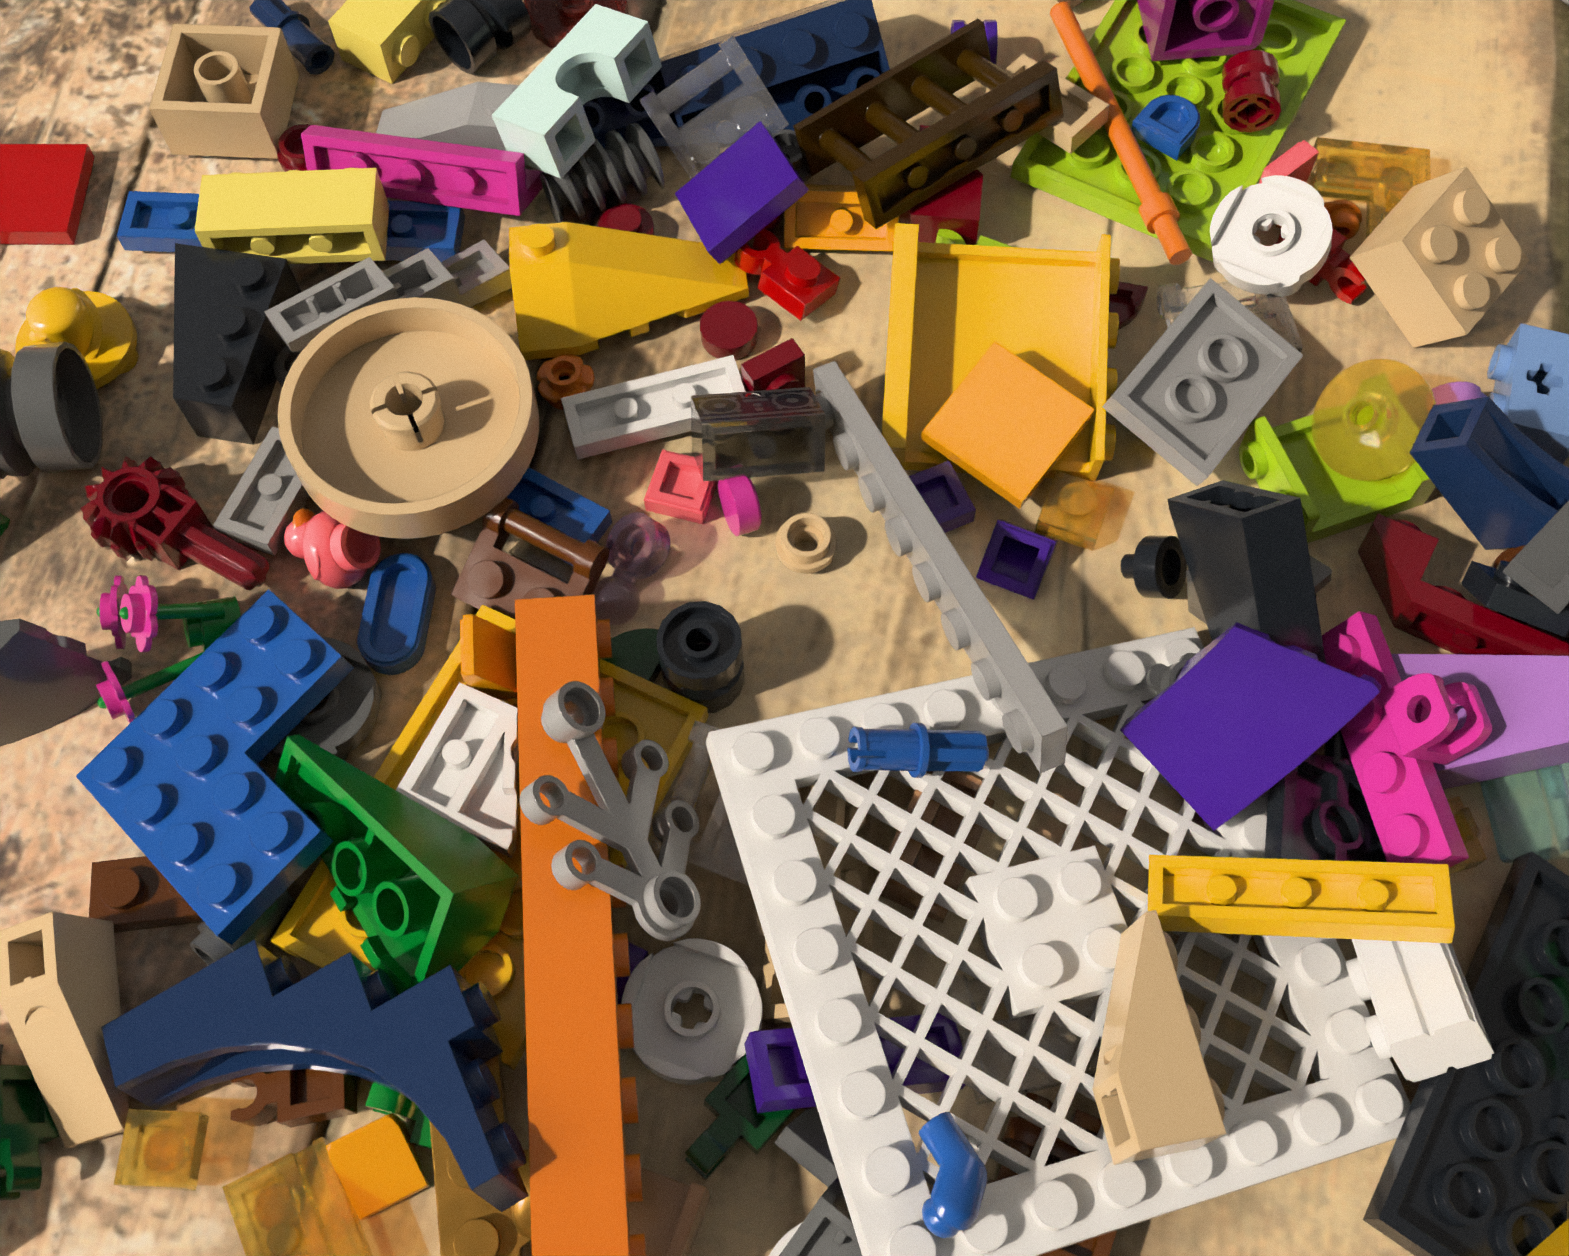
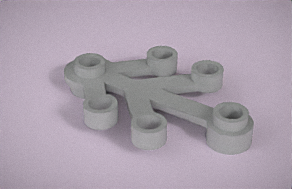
(658, 890)

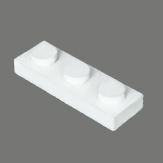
(645, 406)

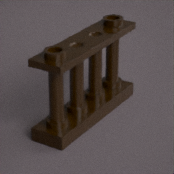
(947, 149)

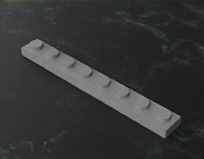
(941, 575)

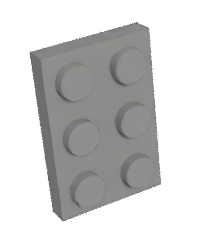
(1203, 382)

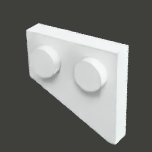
(471, 768)

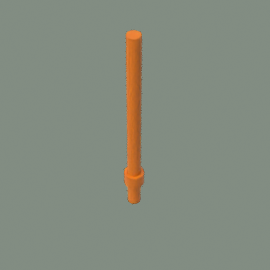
(1156, 207)

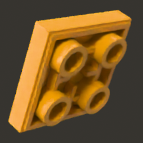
(1007, 424)

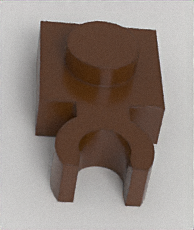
(297, 1097)

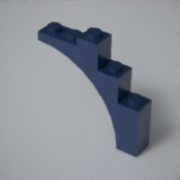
(1490, 472)
(344, 1019)

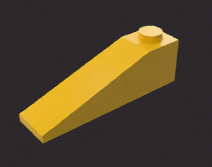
(597, 281)

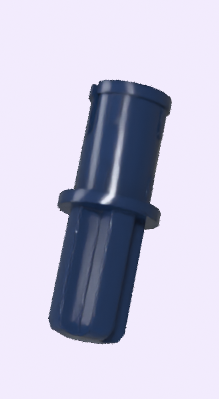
(301, 39)

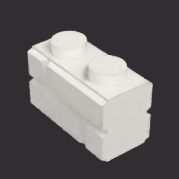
(1420, 1006)

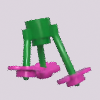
(138, 615)

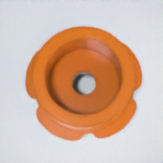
(554, 389)

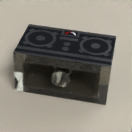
(758, 433)

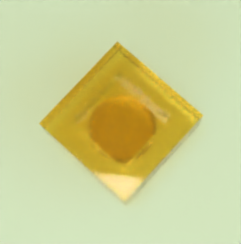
(1074, 510)
(161, 1150)

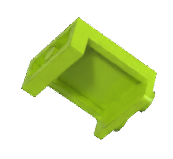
(1288, 463)

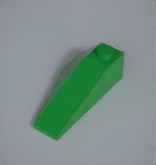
(408, 874)

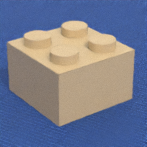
(224, 90)
(1440, 258)

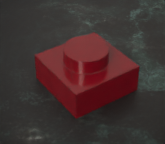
(775, 369)

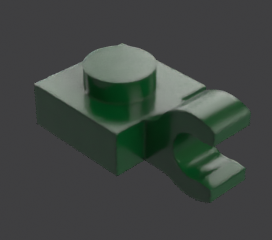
(736, 1120)
(23, 1126)

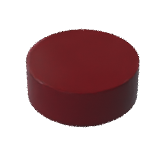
(729, 329)

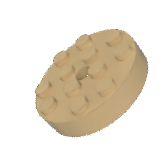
(351, 427)

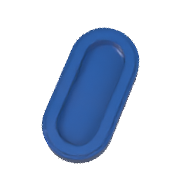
(396, 614)

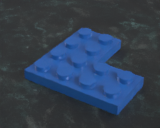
(190, 774)

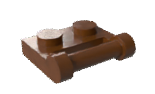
(499, 578)

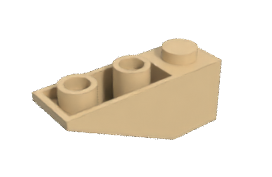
(57, 996)
(1149, 1060)

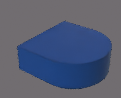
(1168, 124)

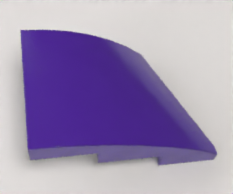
(1243, 719)

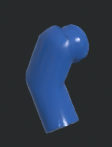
(959, 1181)

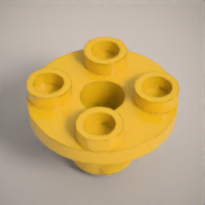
(88, 320)

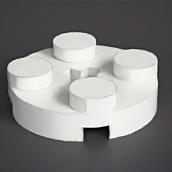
(1278, 267)
(674, 976)

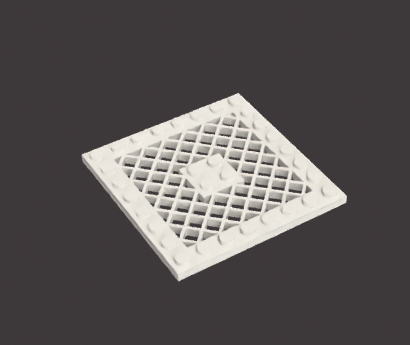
(1048, 943)

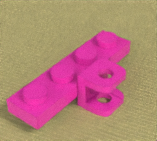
(1399, 741)

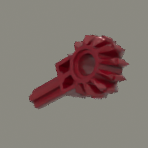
(167, 526)

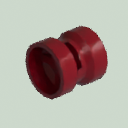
(1252, 100)

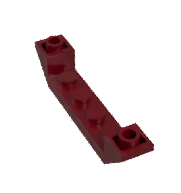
(1396, 559)

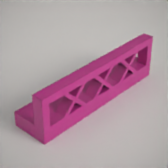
(428, 169)

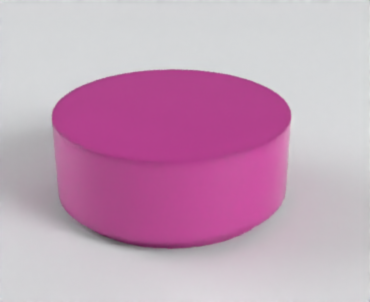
(740, 505)

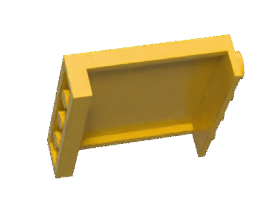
(1032, 301)

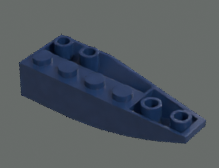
(799, 56)

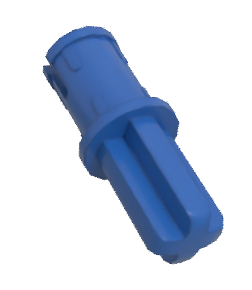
(917, 750)

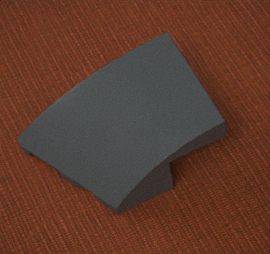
(46, 679)

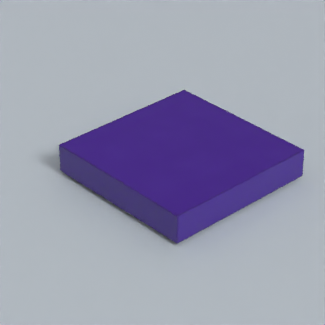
(741, 192)

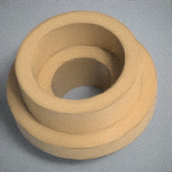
(806, 528)

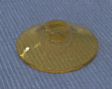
(1384, 444)

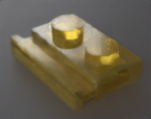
(296, 1208)

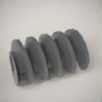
(605, 171)

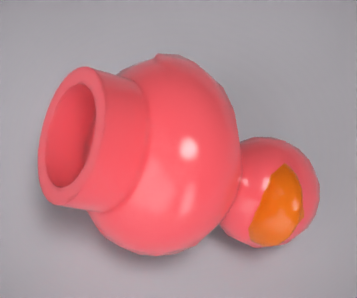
(331, 549)

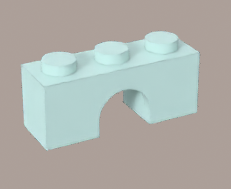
(598, 58)

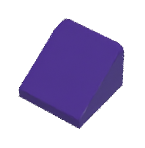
(1016, 558)

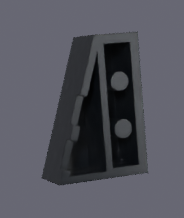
(225, 339)

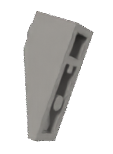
(451, 116)

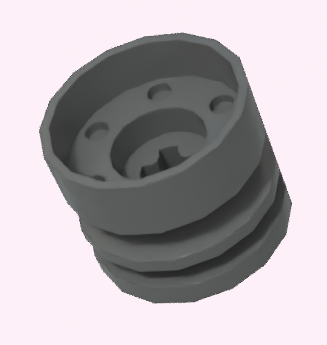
(48, 411)

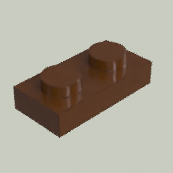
(136, 896)

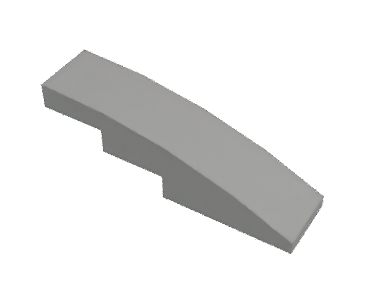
(462, 279)

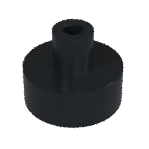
(1156, 567)

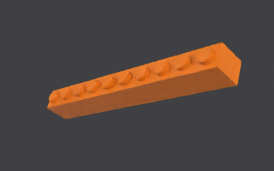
(572, 967)

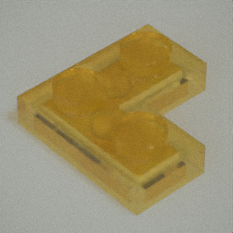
(1368, 174)

